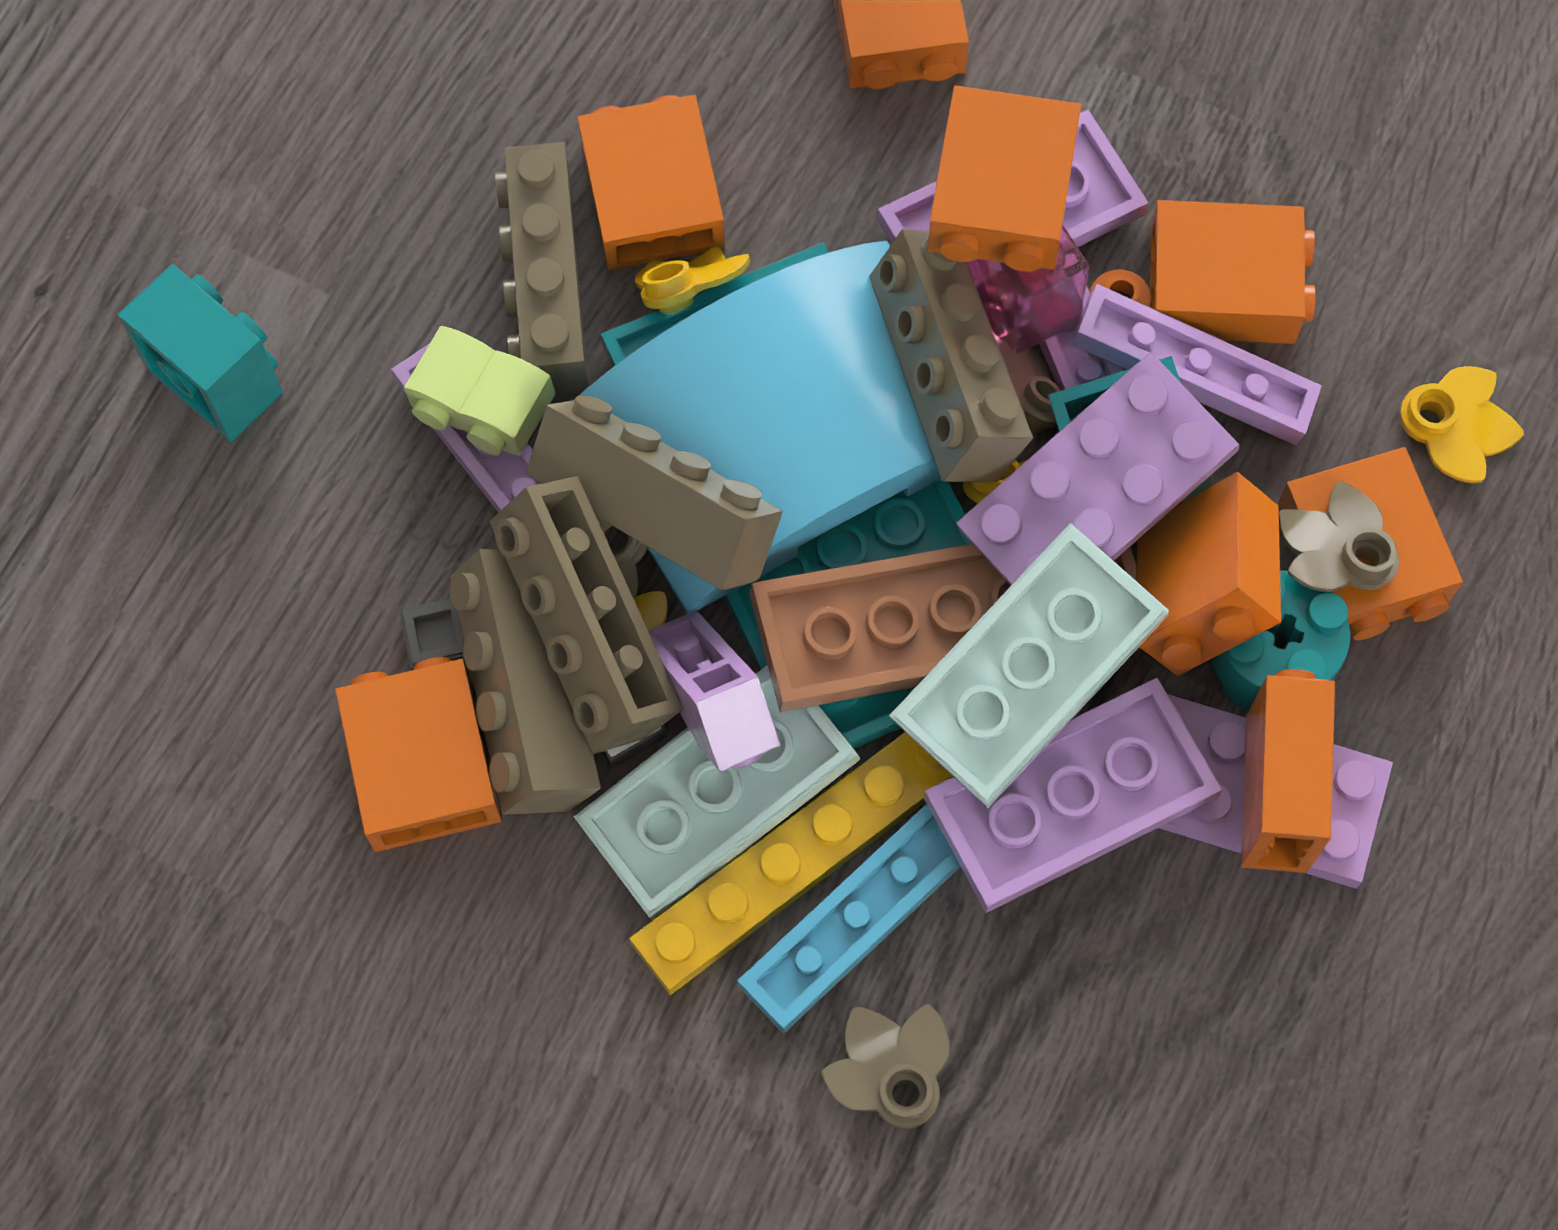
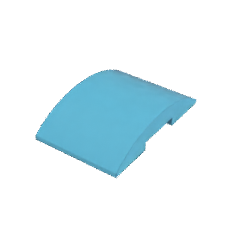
(786, 393)

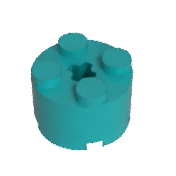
(1314, 637)

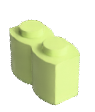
(478, 392)

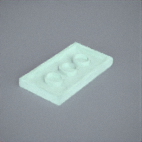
(1029, 665)
(685, 820)

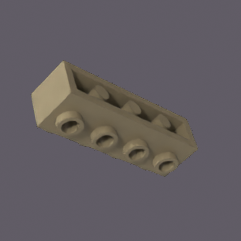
(545, 264)
(950, 361)
(657, 493)
(585, 614)
(528, 722)

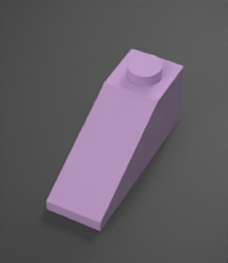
(717, 692)

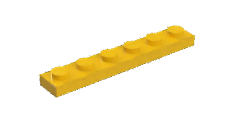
(787, 863)

